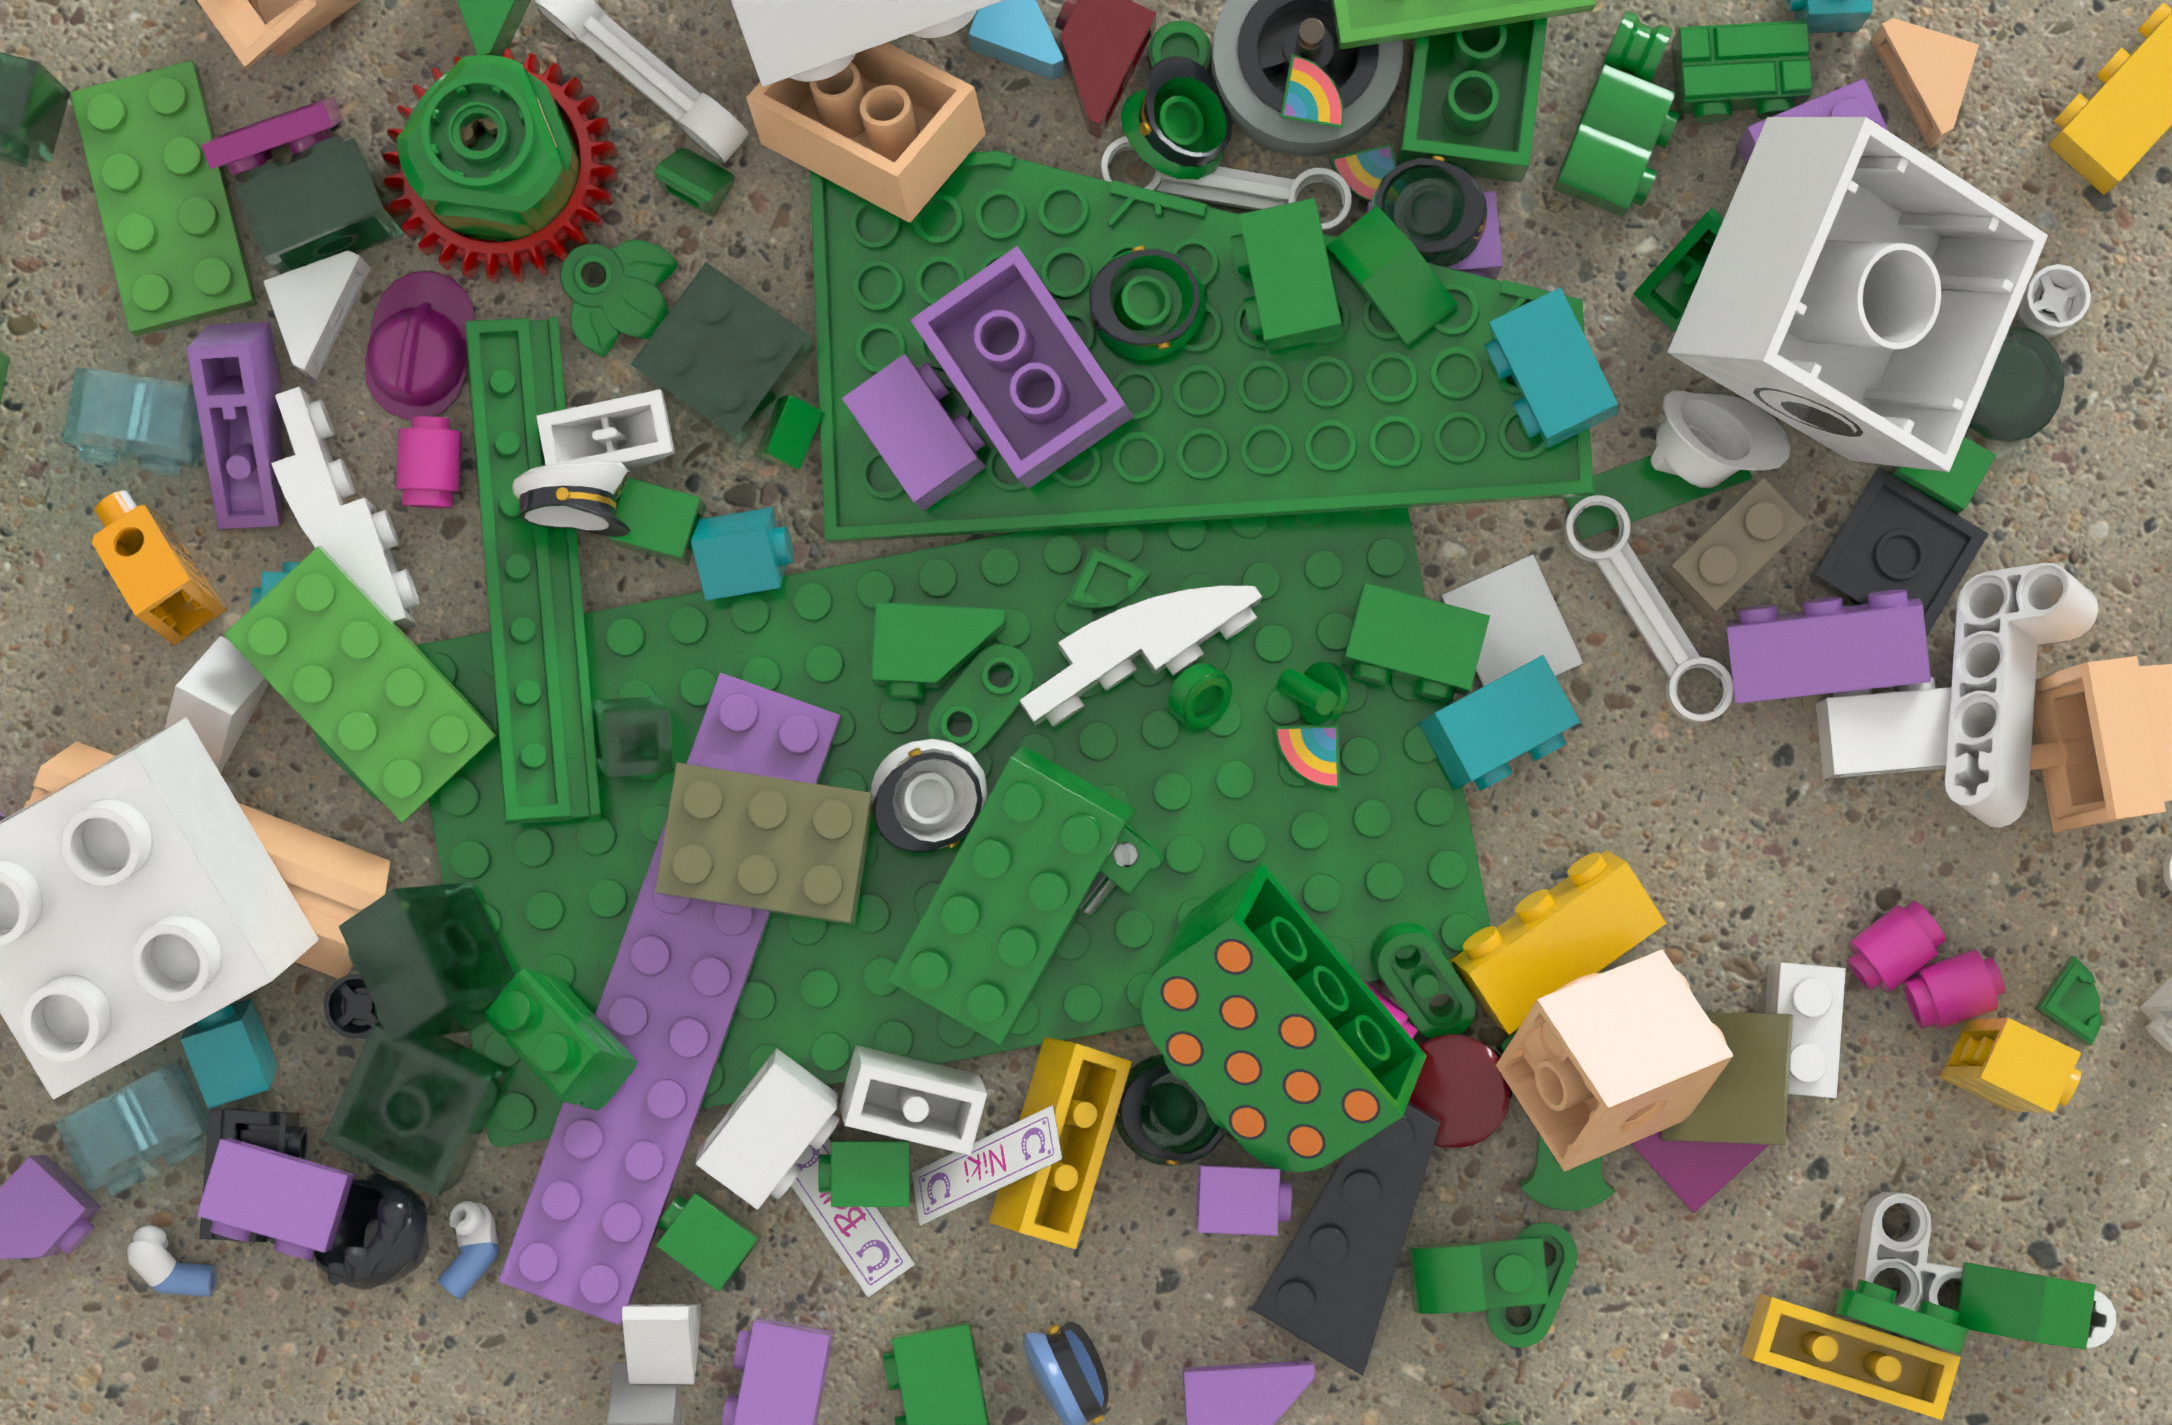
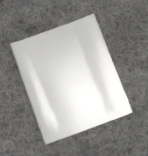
(1521, 620)

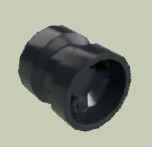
(350, 1007)

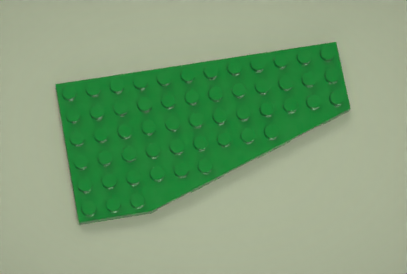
(1213, 423)

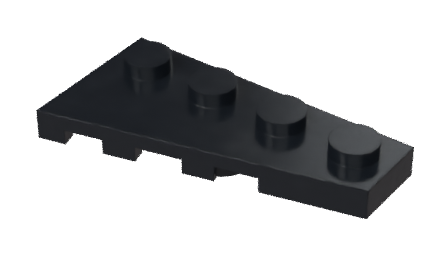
(1349, 1244)

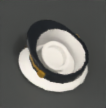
(573, 496)
(927, 795)

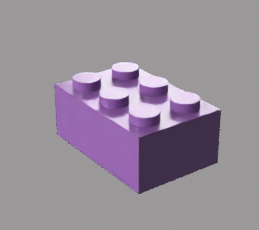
(1021, 368)

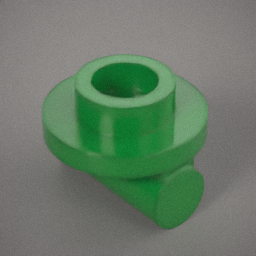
(1319, 691)

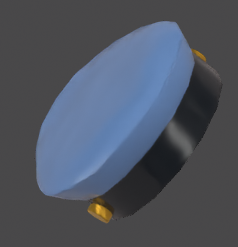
(1068, 1373)

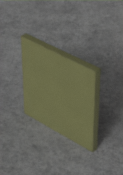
(1752, 1091)

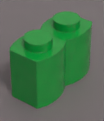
(1616, 141)

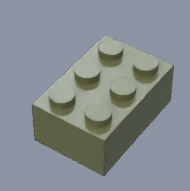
(765, 843)

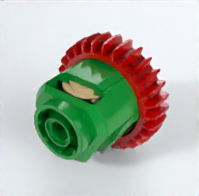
(500, 165)

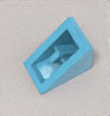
(1017, 36)

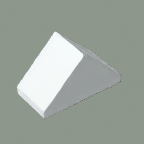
(314, 306)
(620, 429)
(218, 698)
(661, 1342)

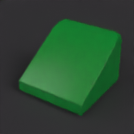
(694, 180)
(789, 432)

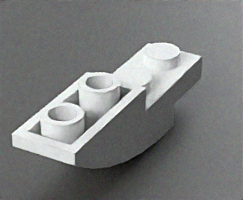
(350, 531)
(1159, 629)

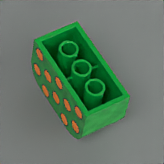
(1277, 1029)

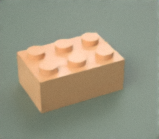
(875, 128)

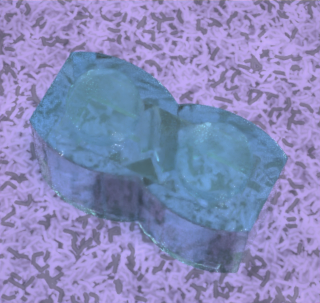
(133, 418)
(135, 1128)

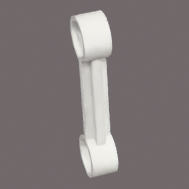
(694, 111)
(1240, 187)
(1648, 609)

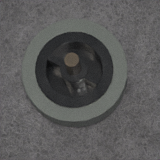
(1252, 68)

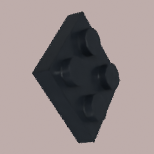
(1899, 543)

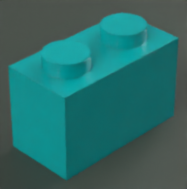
(1551, 368)
(1500, 723)

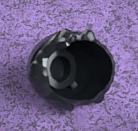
(378, 1236)

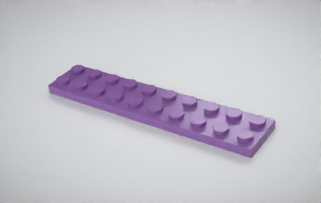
(672, 1011)

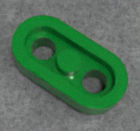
(980, 700)
(1422, 977)
(1558, 1276)
(1876, 1307)

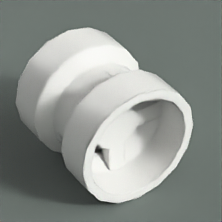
(2064, 294)

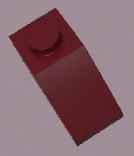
(1101, 51)

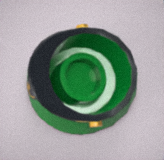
(1178, 120)
(1146, 303)

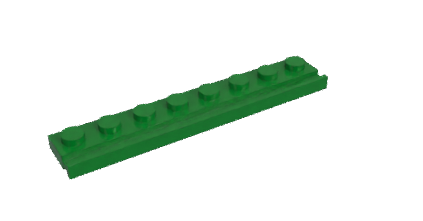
(530, 581)

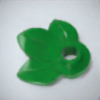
(625, 299)

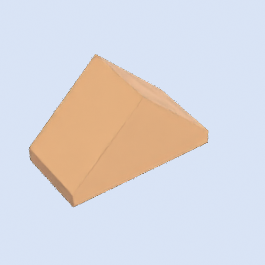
(1927, 72)

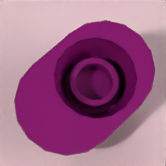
(418, 345)

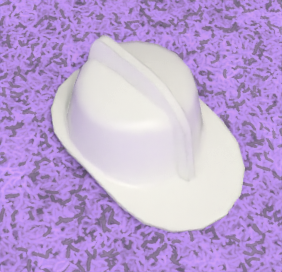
(1716, 436)

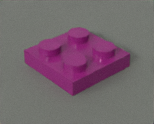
(251, 144)

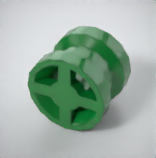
(1637, 47)

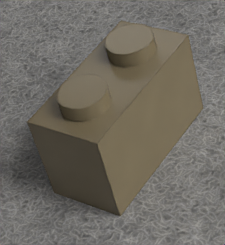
(1734, 548)

